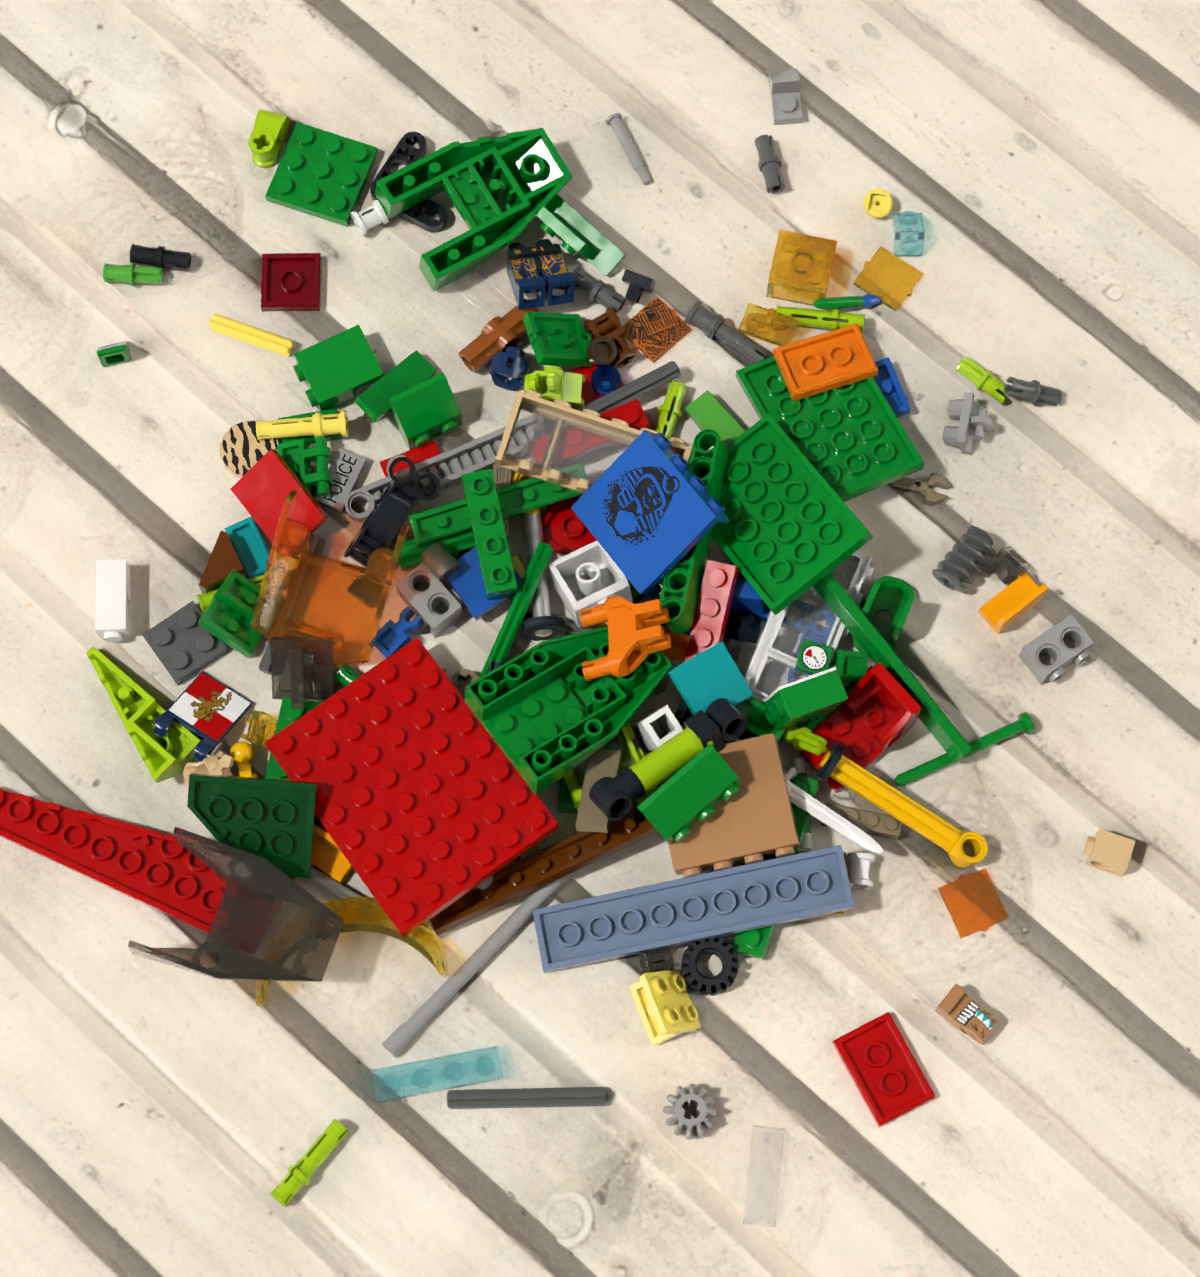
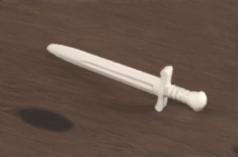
(829, 817)

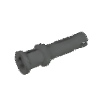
(715, 326)

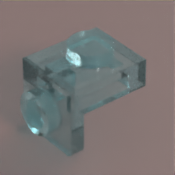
(908, 234)

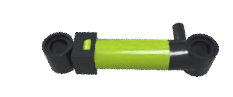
(618, 795)

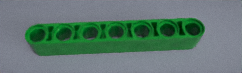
(692, 570)

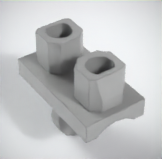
(971, 425)

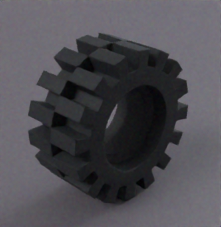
(705, 984)

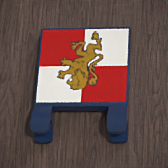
(207, 711)

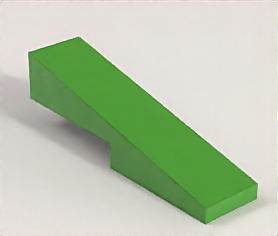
(710, 414)

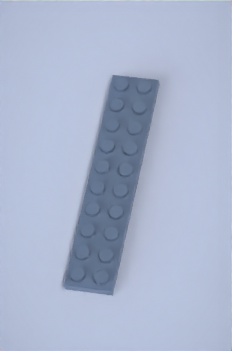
(693, 909)

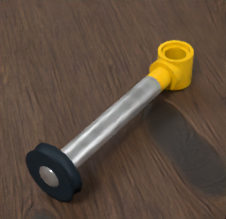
(542, 625)

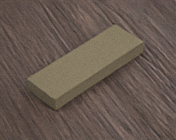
(600, 764)

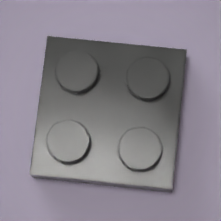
(184, 644)

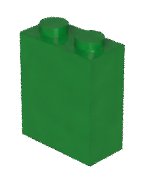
(337, 368)

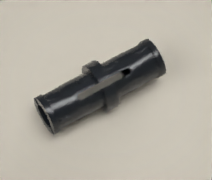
(160, 257)

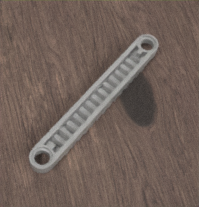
(464, 459)

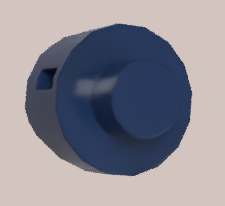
(509, 364)

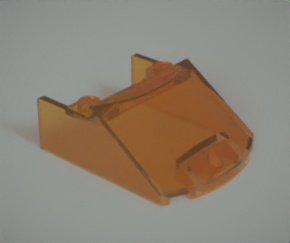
(322, 595)

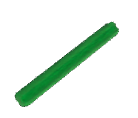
(519, 605)

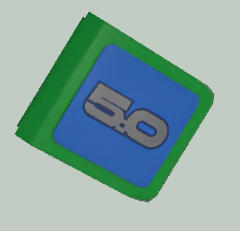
(114, 354)

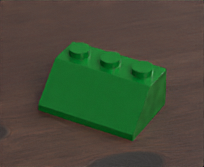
(690, 795)

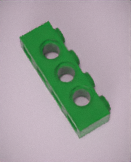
(489, 533)

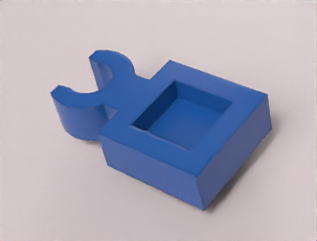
(395, 636)

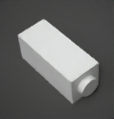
(113, 600)
(656, 728)

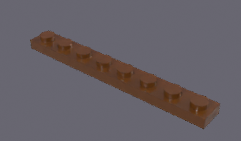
(543, 869)

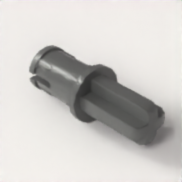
(1033, 391)

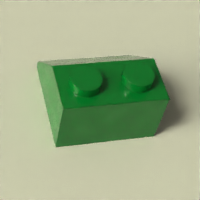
(426, 411)

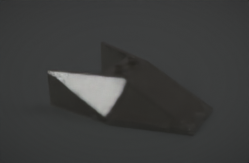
(263, 924)

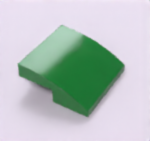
(232, 612)

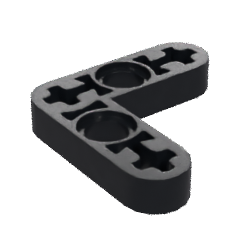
(430, 207)

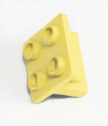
(664, 1005)

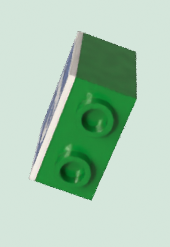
(805, 699)

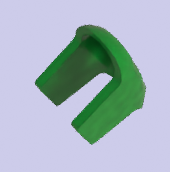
(895, 598)

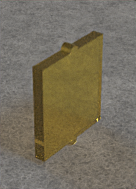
(888, 278)

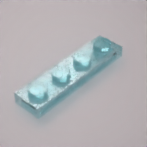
(437, 1074)

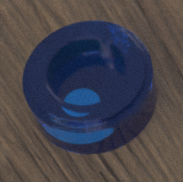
(605, 380)

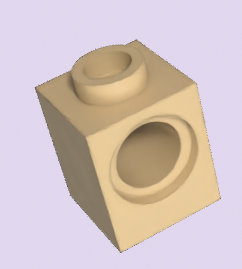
(1109, 852)

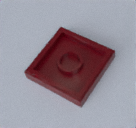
(291, 282)

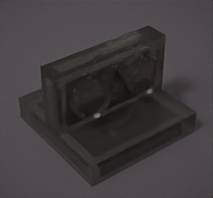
(302, 669)

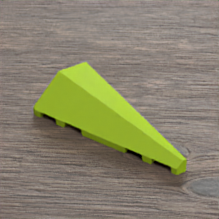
(138, 711)

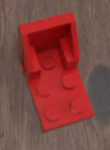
(868, 721)

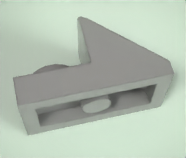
(785, 96)

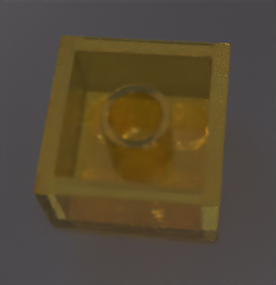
(801, 267)

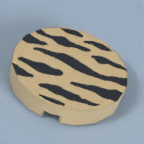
(242, 449)

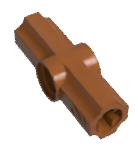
(495, 338)

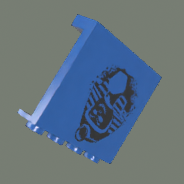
(648, 511)

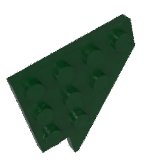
(259, 817)

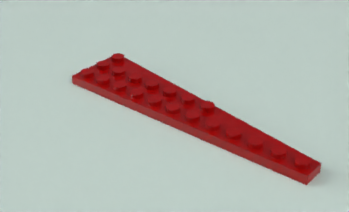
(117, 855)

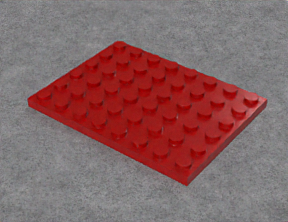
(412, 786)

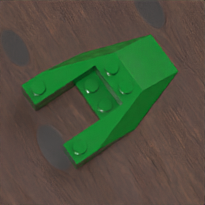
(494, 187)

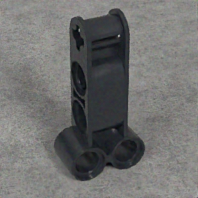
(391, 510)

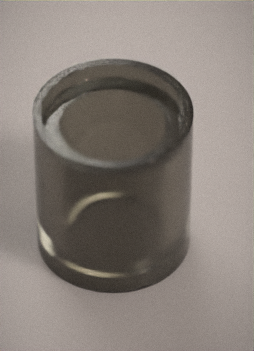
(440, 561)

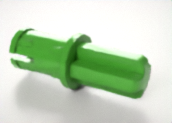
(132, 274)

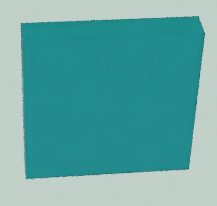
(710, 677)

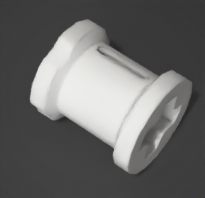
(369, 217)
(860, 870)

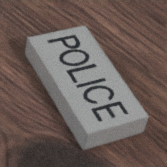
(345, 472)

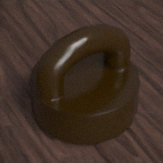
(601, 351)

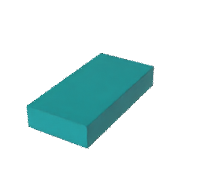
(249, 547)

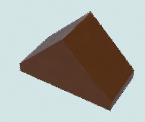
(220, 564)

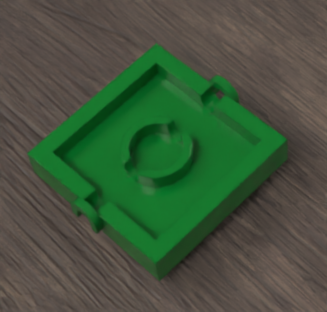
(558, 338)

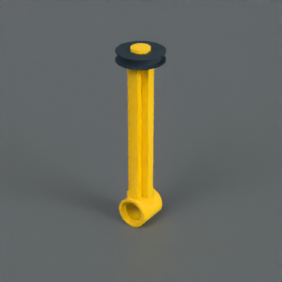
(902, 807)

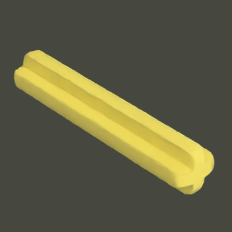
(251, 334)

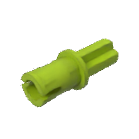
(981, 378)
(804, 739)

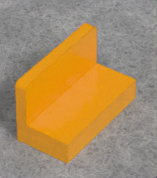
(1012, 602)
(328, 856)

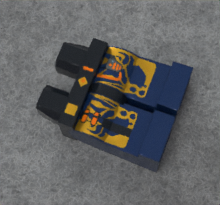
(539, 272)

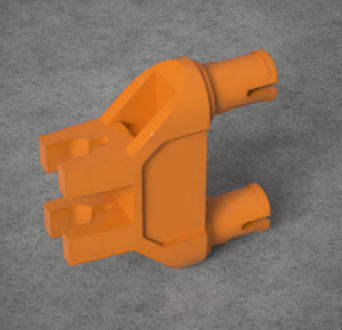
(632, 635)

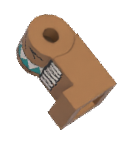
(967, 1015)

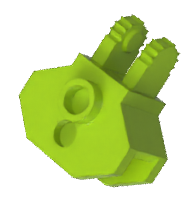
(556, 384)

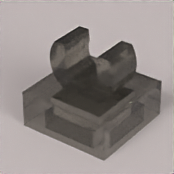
(1012, 562)

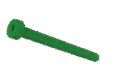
(1023, 723)

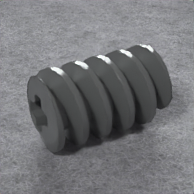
(965, 559)

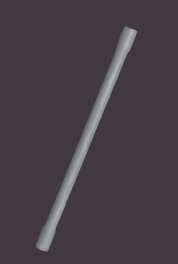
(407, 1031)

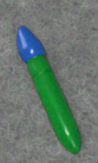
(847, 302)

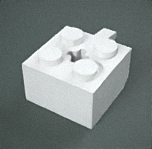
(587, 579)

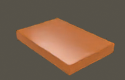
(825, 362)

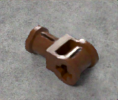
(611, 327)

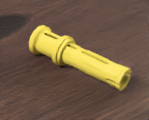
(316, 425)

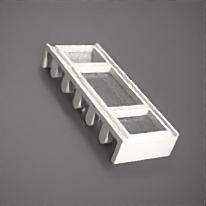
(803, 619)

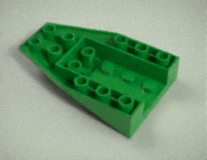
(549, 713)

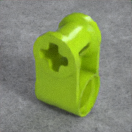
(268, 137)

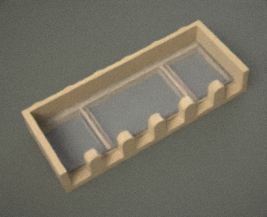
(565, 444)

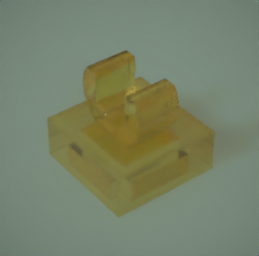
(261, 728)

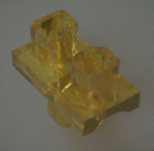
(768, 325)

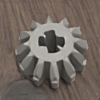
(701, 1110)

